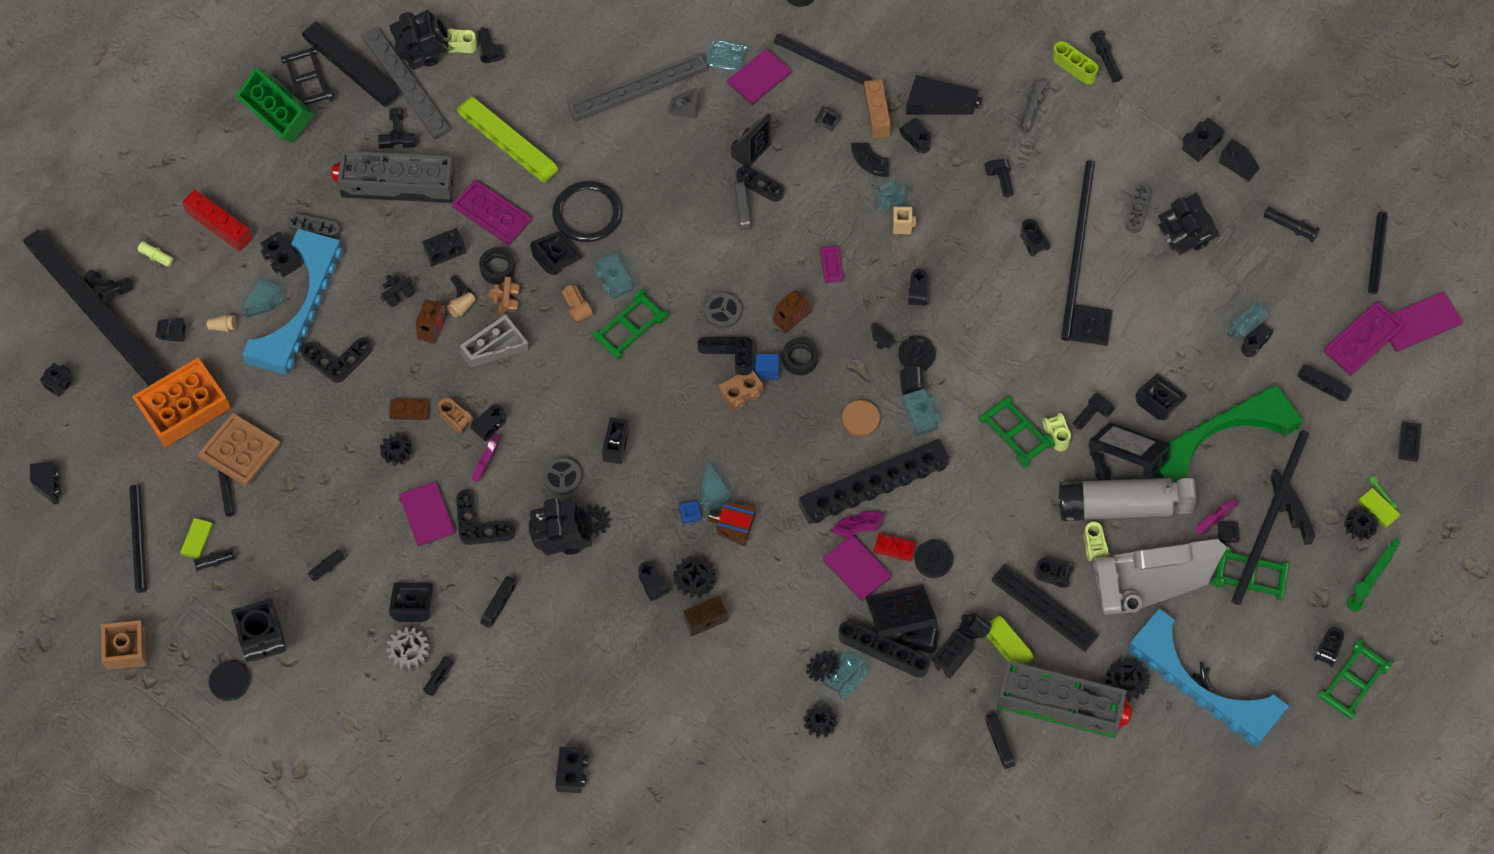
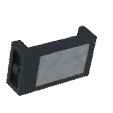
(1132, 447)

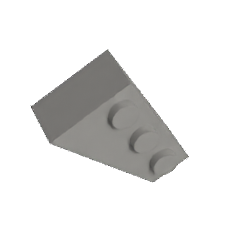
(493, 343)

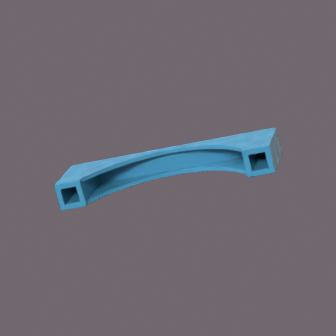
(279, 349)
(1248, 718)

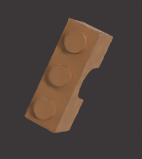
(877, 107)

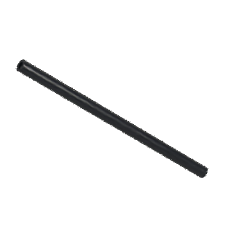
(1270, 518)

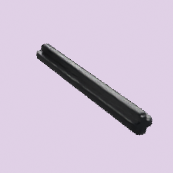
(1377, 254)

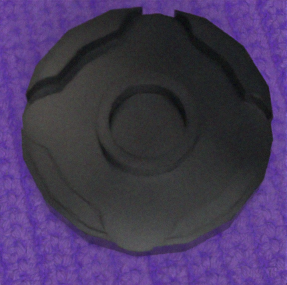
(916, 352)
(933, 559)
(229, 681)

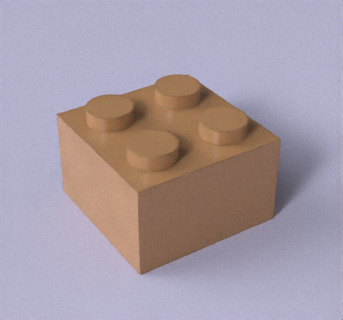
(123, 645)

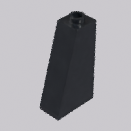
(941, 98)

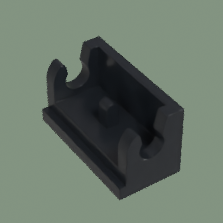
(953, 653)

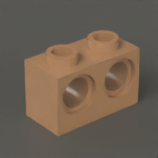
(737, 386)

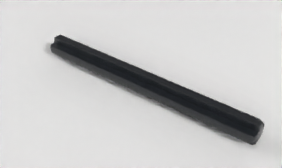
(821, 59)
(137, 539)

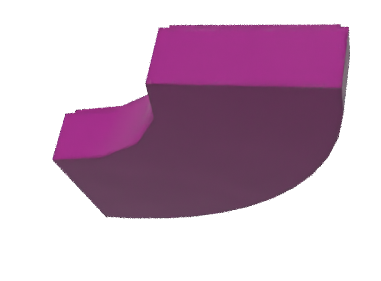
(489, 452)
(1212, 519)
(863, 522)

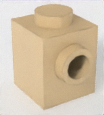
(903, 220)

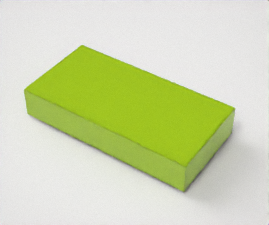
(1380, 507)
(196, 538)

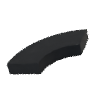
(869, 160)

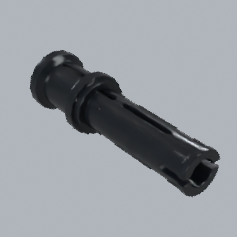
(1103, 49)
(1298, 227)

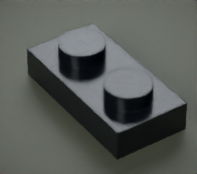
(1409, 441)

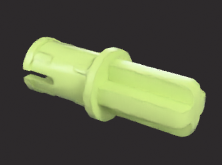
(155, 254)

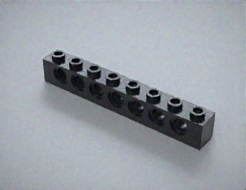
(933, 451)

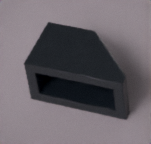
(1239, 160)

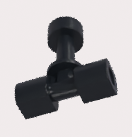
(396, 135)
(109, 287)

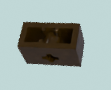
(705, 616)

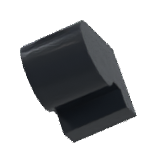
(171, 330)

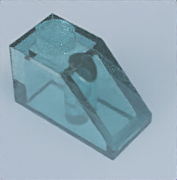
(262, 298)
(713, 491)

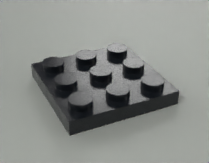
(901, 611)

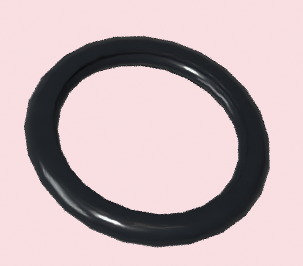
(587, 185)

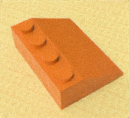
(181, 402)

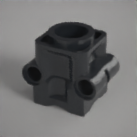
(420, 38)
(1187, 225)
(560, 527)
(256, 618)

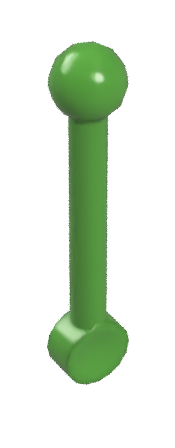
(1373, 480)

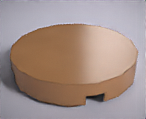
(860, 418)

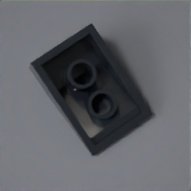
(753, 142)

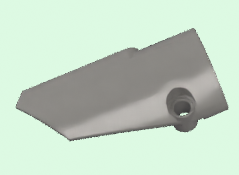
(1154, 574)

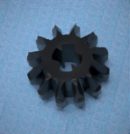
(396, 449)
(1360, 517)
(819, 714)

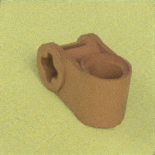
(457, 417)

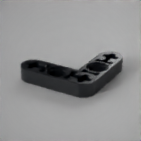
(743, 355)
(335, 365)
(471, 526)

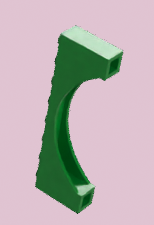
(1266, 410)

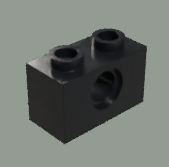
(1200, 148)
(615, 440)

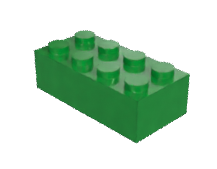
(274, 104)

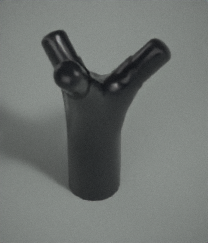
(459, 286)
(1204, 677)

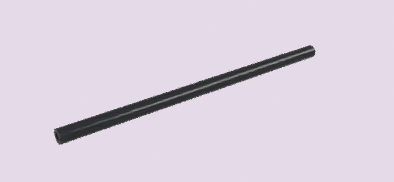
(1077, 251)

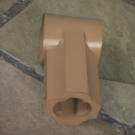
(577, 306)

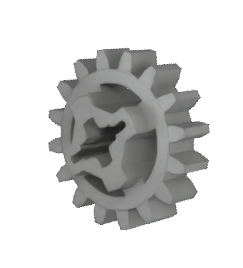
(403, 642)

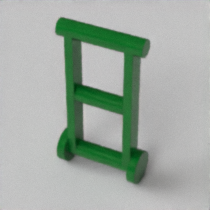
(640, 297)
(1022, 458)
(1220, 581)
(1363, 589)
(1384, 668)

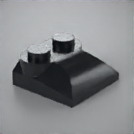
(554, 252)
(1159, 397)
(411, 602)

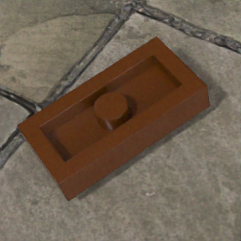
(409, 409)

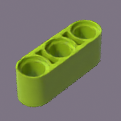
(1078, 69)
(1008, 642)

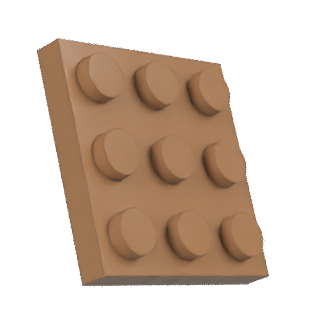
(239, 449)

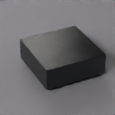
(1228, 532)

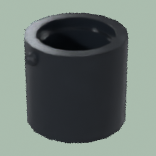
(912, 379)

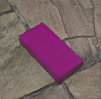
(831, 264)

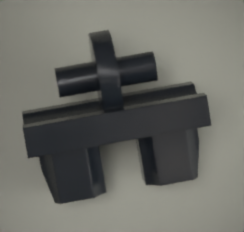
(390, 294)

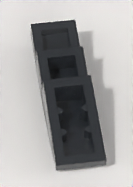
(1295, 510)

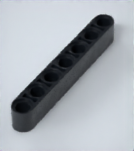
(350, 64)

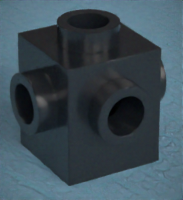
(56, 379)

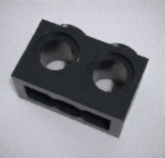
(444, 247)
(282, 253)
(567, 770)

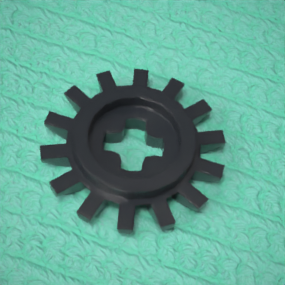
(599, 515)
(815, 670)

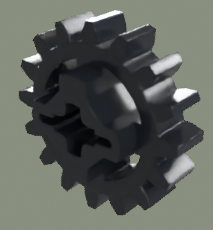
(686, 575)
(1125, 670)

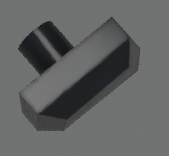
(881, 336)

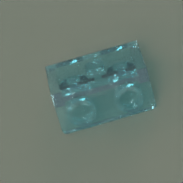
(726, 54)
(889, 195)
(1247, 321)
(849, 675)

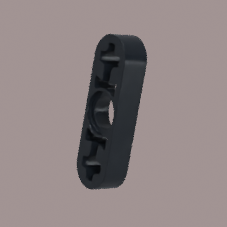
(764, 191)
(1324, 383)
(498, 602)
(1000, 741)

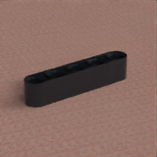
(889, 657)

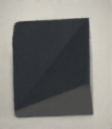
(827, 118)

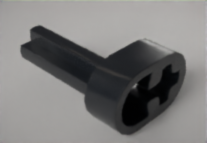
(489, 53)
(1001, 168)
(1096, 404)

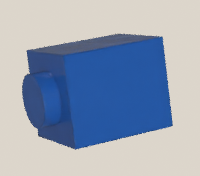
(766, 366)

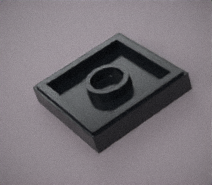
(1091, 325)

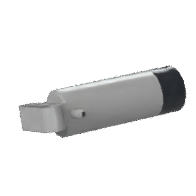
(1125, 498)

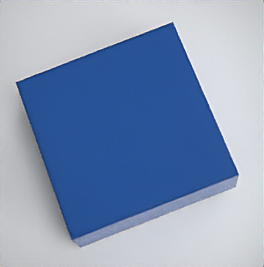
(690, 512)

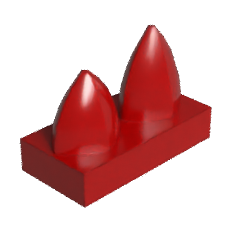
(894, 547)

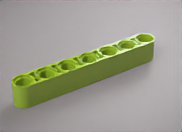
(507, 139)

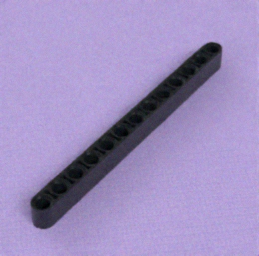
(93, 308)

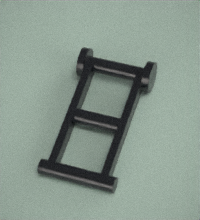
(307, 76)

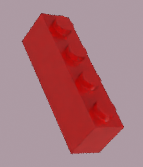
(217, 220)

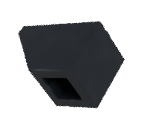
(44, 479)

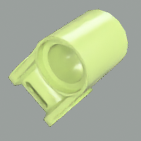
(459, 41)
(1057, 428)
(1095, 545)

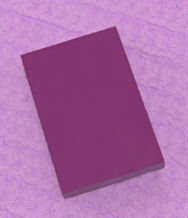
(759, 76)
(426, 514)
(857, 568)

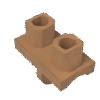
(506, 288)

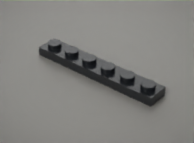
(1044, 608)

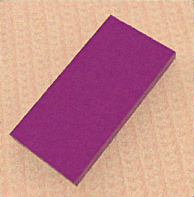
(492, 212)
(1425, 321)
(1364, 338)

